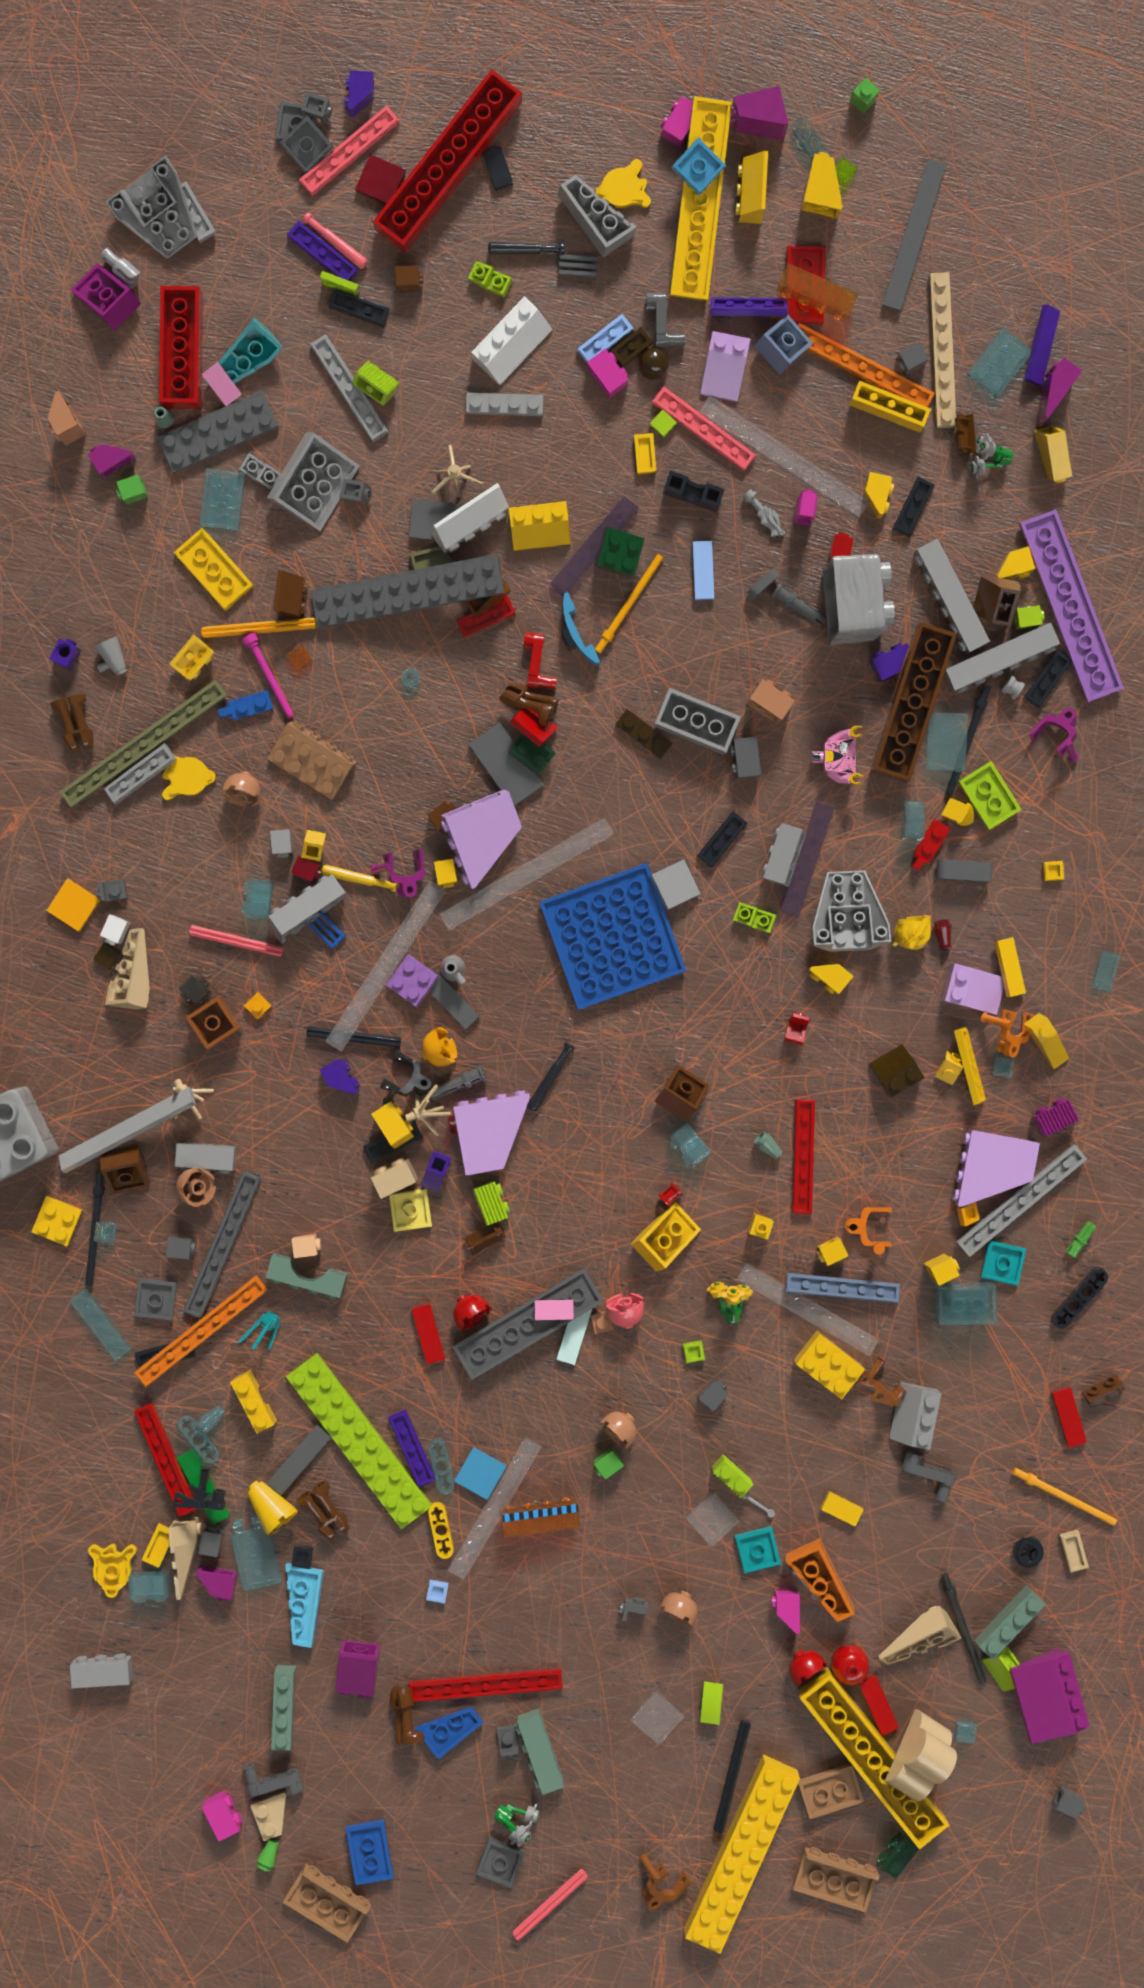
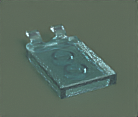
(255, 1555)

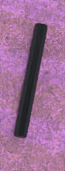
(357, 1037)

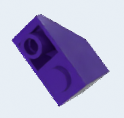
(361, 91)
(890, 663)
(338, 1076)
(436, 1171)

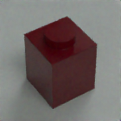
(306, 869)

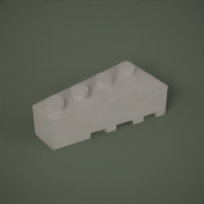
(594, 215)
(305, 907)

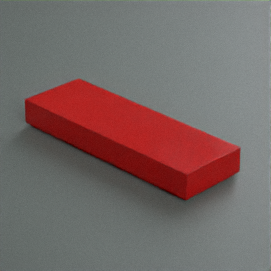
(469, 624)
(428, 1333)
(1069, 1417)
(878, 1705)

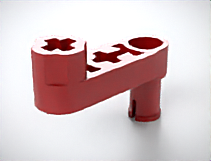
(535, 642)

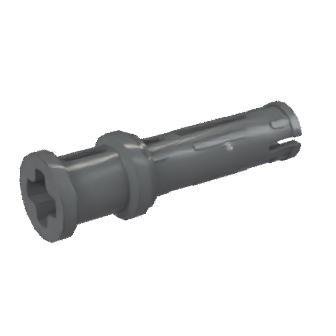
(791, 600)
(466, 1080)

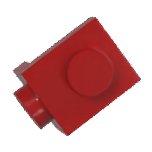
(796, 1028)

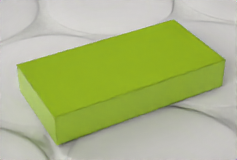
(341, 284)

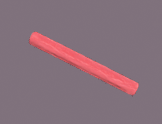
(236, 940)
(550, 1904)

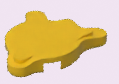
(624, 188)
(187, 777)
(112, 1567)

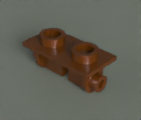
(966, 434)
(484, 1238)
(1110, 1386)

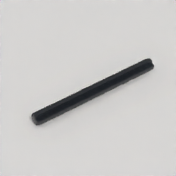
(732, 1776)

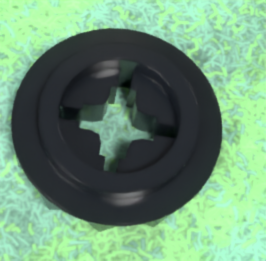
(1036, 1553)

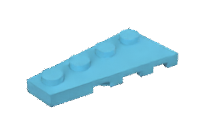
(304, 1601)

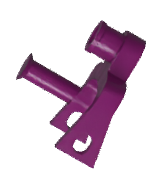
(1066, 721)
(407, 884)

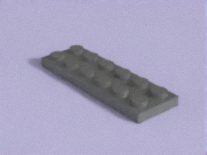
(218, 432)

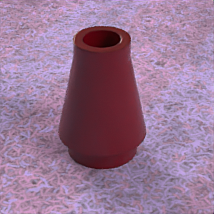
(943, 932)

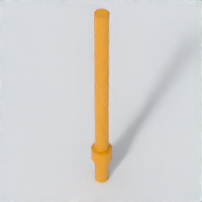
(608, 635)
(1031, 1480)

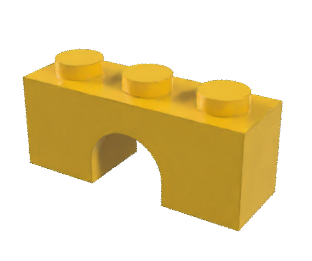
(248, 1393)

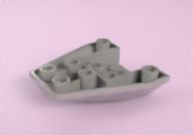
(156, 209)
(849, 914)

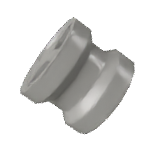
(1013, 687)

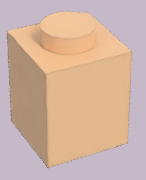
(306, 1245)

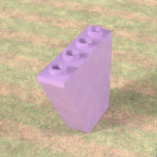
(481, 833)
(489, 1130)
(993, 1165)

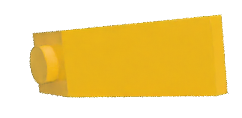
(1047, 1040)

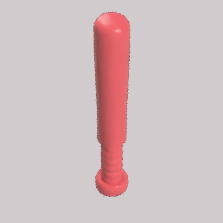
(349, 252)

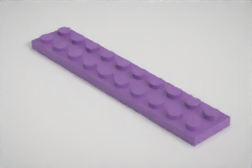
(1071, 606)

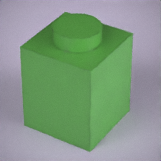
(864, 95)
(131, 489)
(608, 1463)

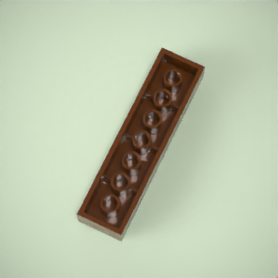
(913, 702)

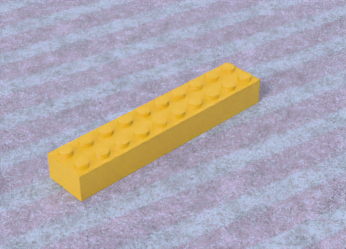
(869, 1755)
(741, 1854)

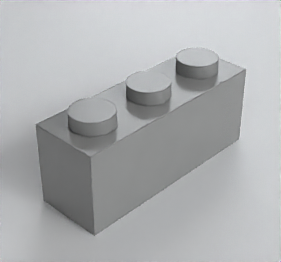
(784, 854)
(206, 1157)
(101, 1671)

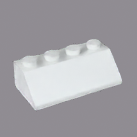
(511, 341)
(470, 519)

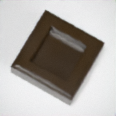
(106, 956)

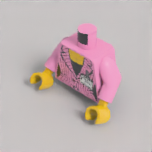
(839, 756)

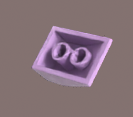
(725, 366)
(973, 989)

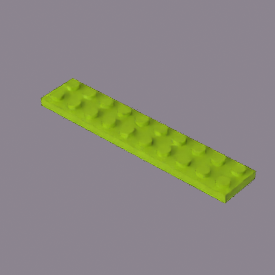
(359, 1440)

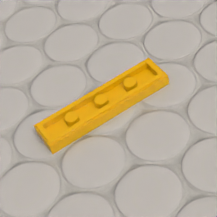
(970, 1065)

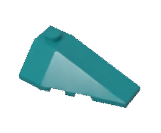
(250, 351)

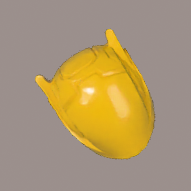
(912, 932)

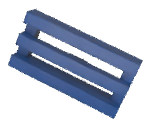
(337, 940)

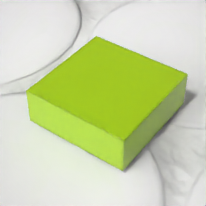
(663, 423)
(693, 1351)

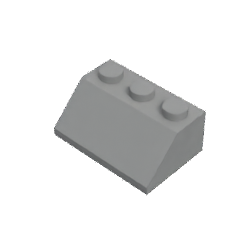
(916, 1416)

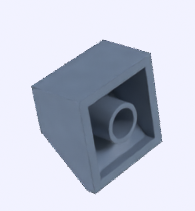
(783, 344)

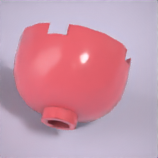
(625, 1311)

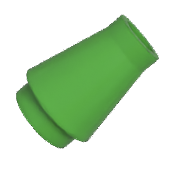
(267, 1858)

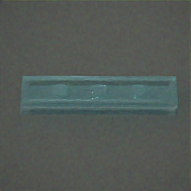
(100, 1324)

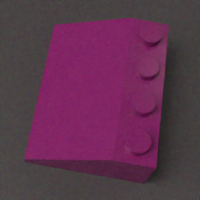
(1049, 1696)

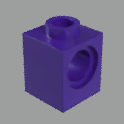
(68, 661)

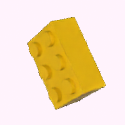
(829, 1364)

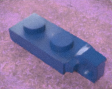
(247, 706)

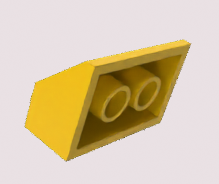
(752, 188)
(539, 526)

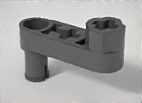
(657, 302)
(913, 1465)
(290, 1779)

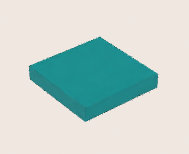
(1003, 1263)
(757, 1549)

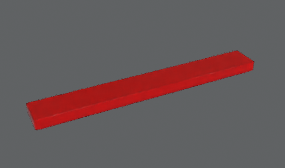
(486, 1685)

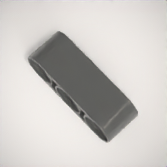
(964, 871)

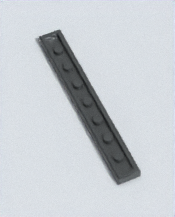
(913, 235)
(222, 1244)

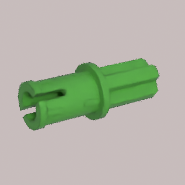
(1081, 1239)

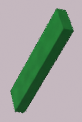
(191, 1466)

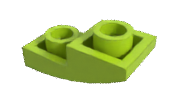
(489, 279)
(754, 917)
(711, 1703)

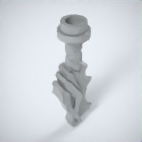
(768, 517)

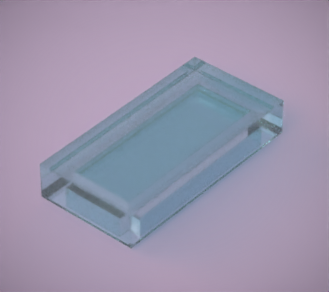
(1106, 971)

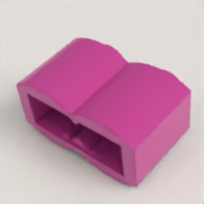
(805, 507)

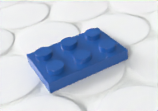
(369, 1852)

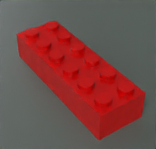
(181, 347)

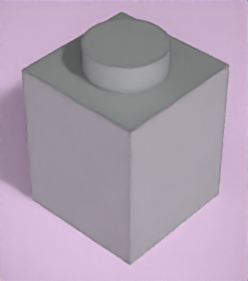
(282, 843)

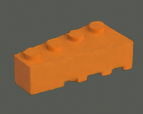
(819, 1574)

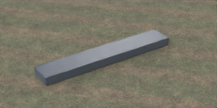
(842, 1288)

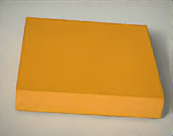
(73, 905)

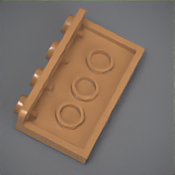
(311, 759)
(835, 1879)
(326, 1902)

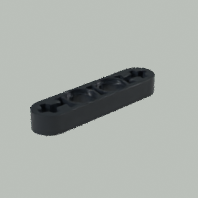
(1082, 1300)

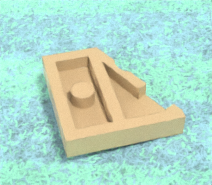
(270, 1814)

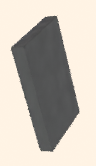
(426, 514)

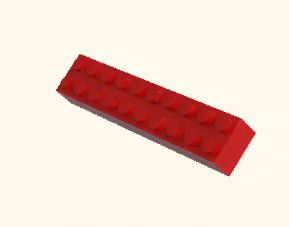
(448, 161)

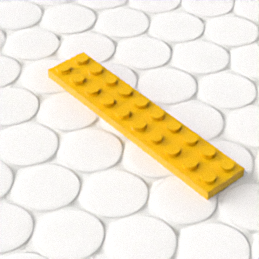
(700, 213)

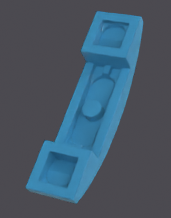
(589, 651)

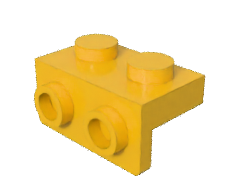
(192, 658)

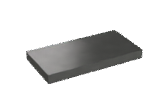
(505, 770)

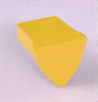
(959, 812)

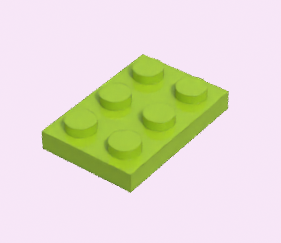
(989, 795)

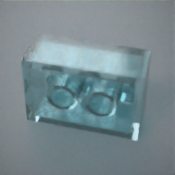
(965, 1303)

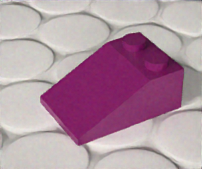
(106, 296)
(1059, 381)

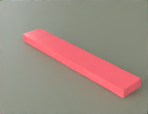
(349, 150)
(704, 429)

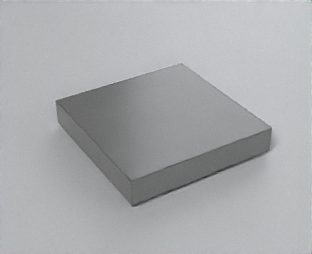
(675, 884)

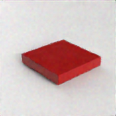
(528, 723)

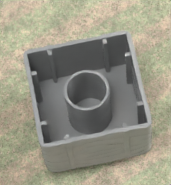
(856, 598)
(22, 1133)

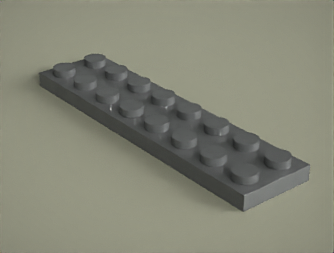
(520, 1329)

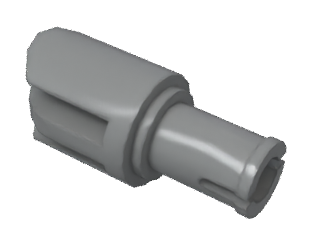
(121, 268)

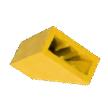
(1054, 453)

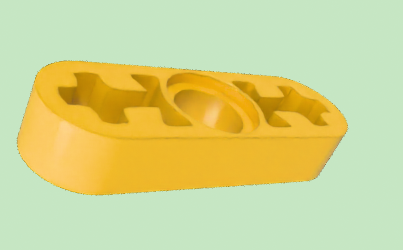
(449, 1542)

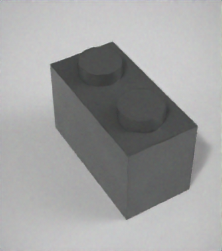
(746, 758)

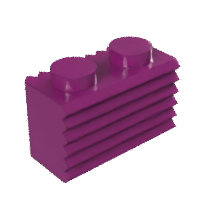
(1055, 1117)

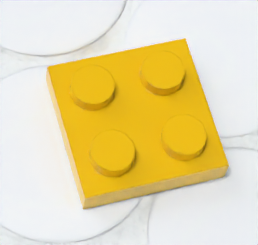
(57, 1221)

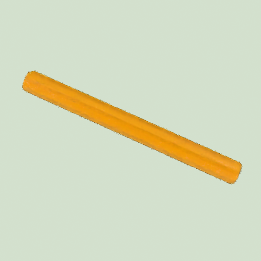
(258, 627)

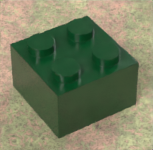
(619, 552)

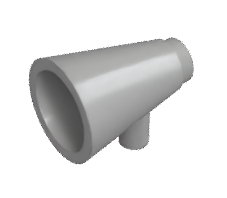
(112, 655)
(457, 974)

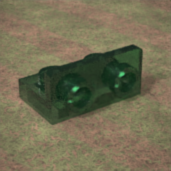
(531, 755)
(897, 1855)

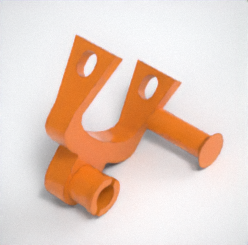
(1011, 1045)
(879, 1246)

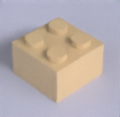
(394, 1178)

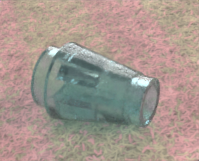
(210, 1419)

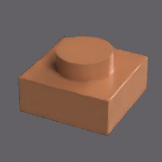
(601, 1322)

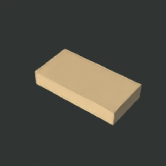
(1073, 1551)

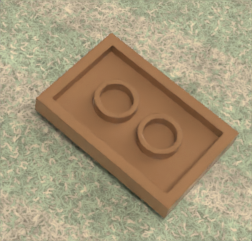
(830, 1791)

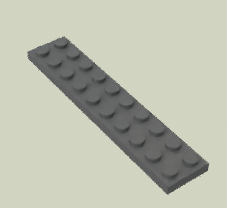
(408, 591)

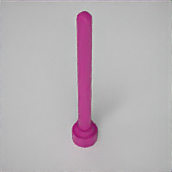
(251, 642)

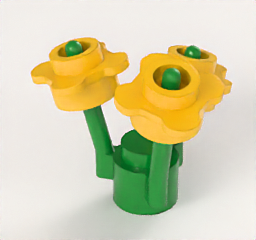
(733, 1296)

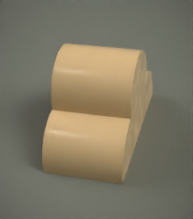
(922, 1757)

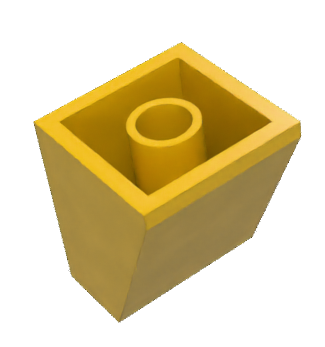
(822, 187)

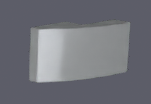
(259, 471)

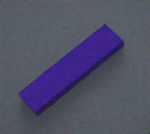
(322, 252)
(748, 306)
(1042, 345)
(412, 1448)

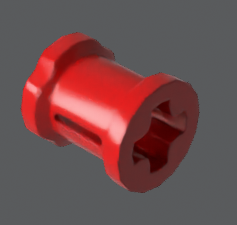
(670, 1194)

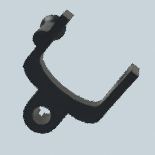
(418, 1082)
(202, 1498)

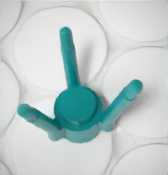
(270, 1322)

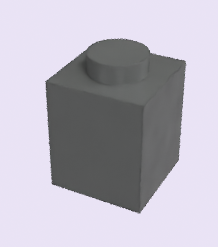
(911, 359)
(180, 1247)
(713, 1393)
(211, 1541)
(1068, 1802)

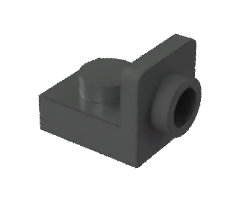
(317, 107)
(356, 491)
(112, 890)
(508, 1741)

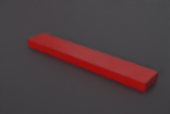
(803, 1156)
(163, 1455)

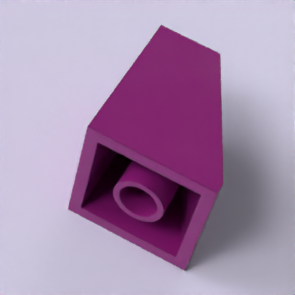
(760, 114)
(357, 1668)

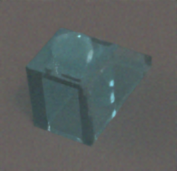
(913, 821)

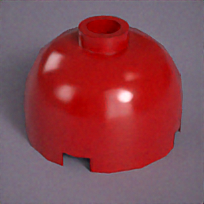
(470, 1310)
(850, 1664)
(805, 1666)

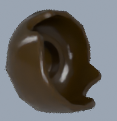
(653, 363)

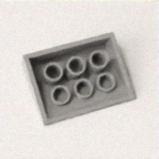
(312, 481)

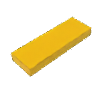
(1010, 967)

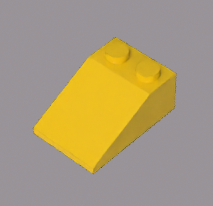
(665, 1237)

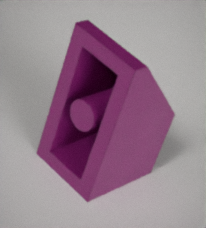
(109, 459)
(218, 1582)

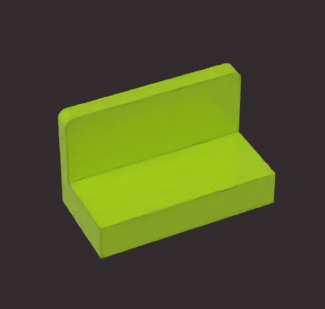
(1001, 1667)

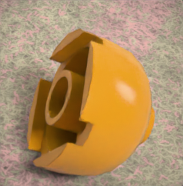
(438, 1048)

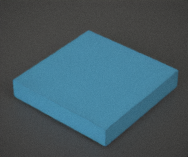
(698, 166)
(480, 1473)

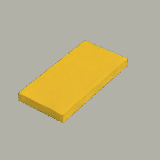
(213, 569)

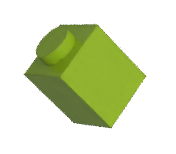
(1028, 618)

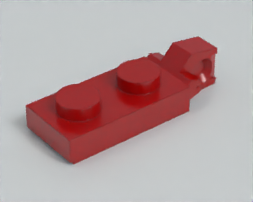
(930, 844)

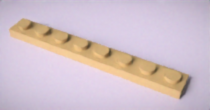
(942, 350)

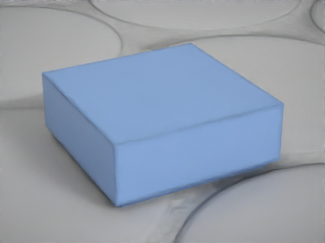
(437, 1591)

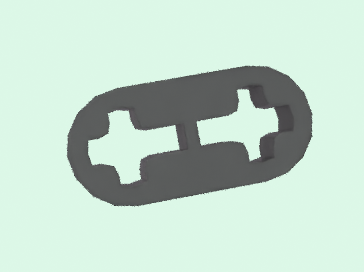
(763, 583)

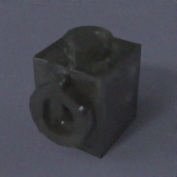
(195, 990)

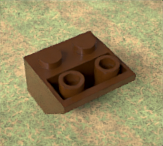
(996, 599)

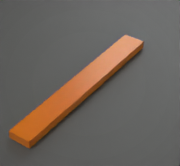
(866, 368)
(201, 1331)

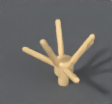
(454, 473)
(179, 1087)
(420, 1113)

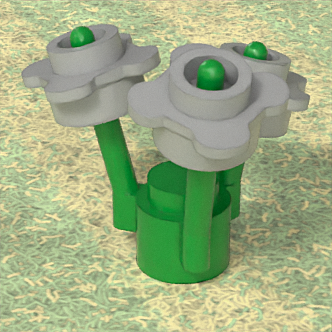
(987, 449)
(518, 1834)

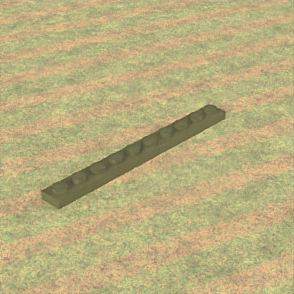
(143, 743)

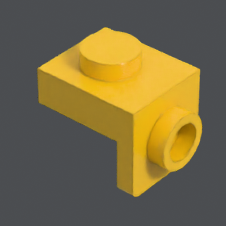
(950, 1068)

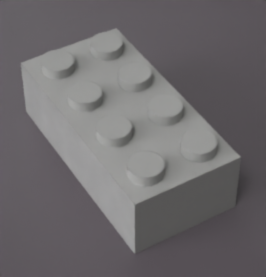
(697, 721)

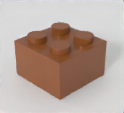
(213, 1022)

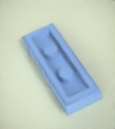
(606, 338)
(703, 570)

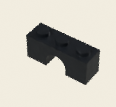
(683, 489)

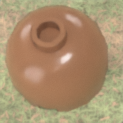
(242, 789)
(195, 1187)
(620, 1428)
(680, 1607)

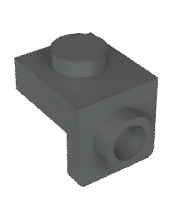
(635, 1605)

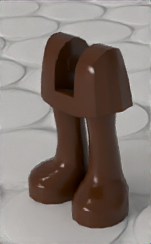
(517, 697)
(83, 731)
(320, 1492)
(402, 1701)

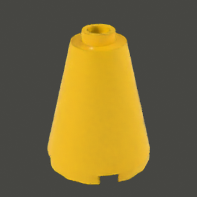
(270, 1507)

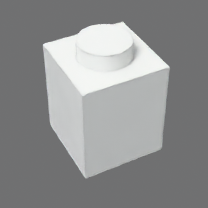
(114, 930)

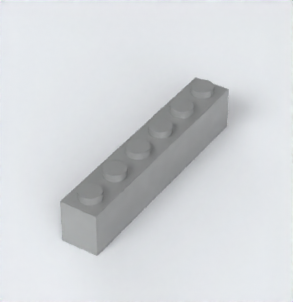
(951, 596)
(1000, 658)

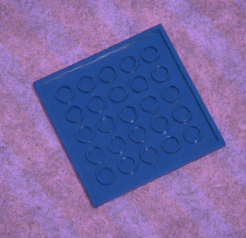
(612, 936)

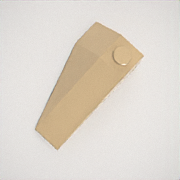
(132, 980)
(183, 1543)
(927, 1631)

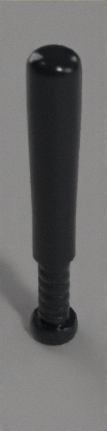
(523, 248)
(548, 1080)

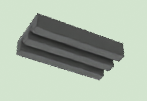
(573, 258)

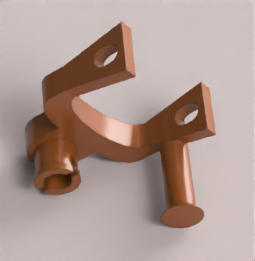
(887, 1397)
(654, 1896)

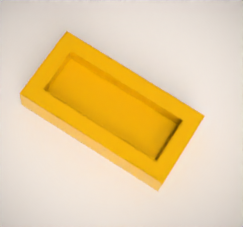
(645, 453)
(841, 1508)
(158, 1546)

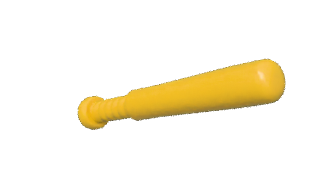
(346, 875)

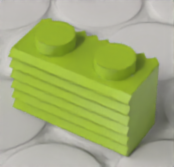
(375, 383)
(491, 1203)
(732, 1476)

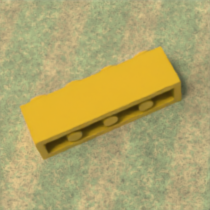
(889, 406)

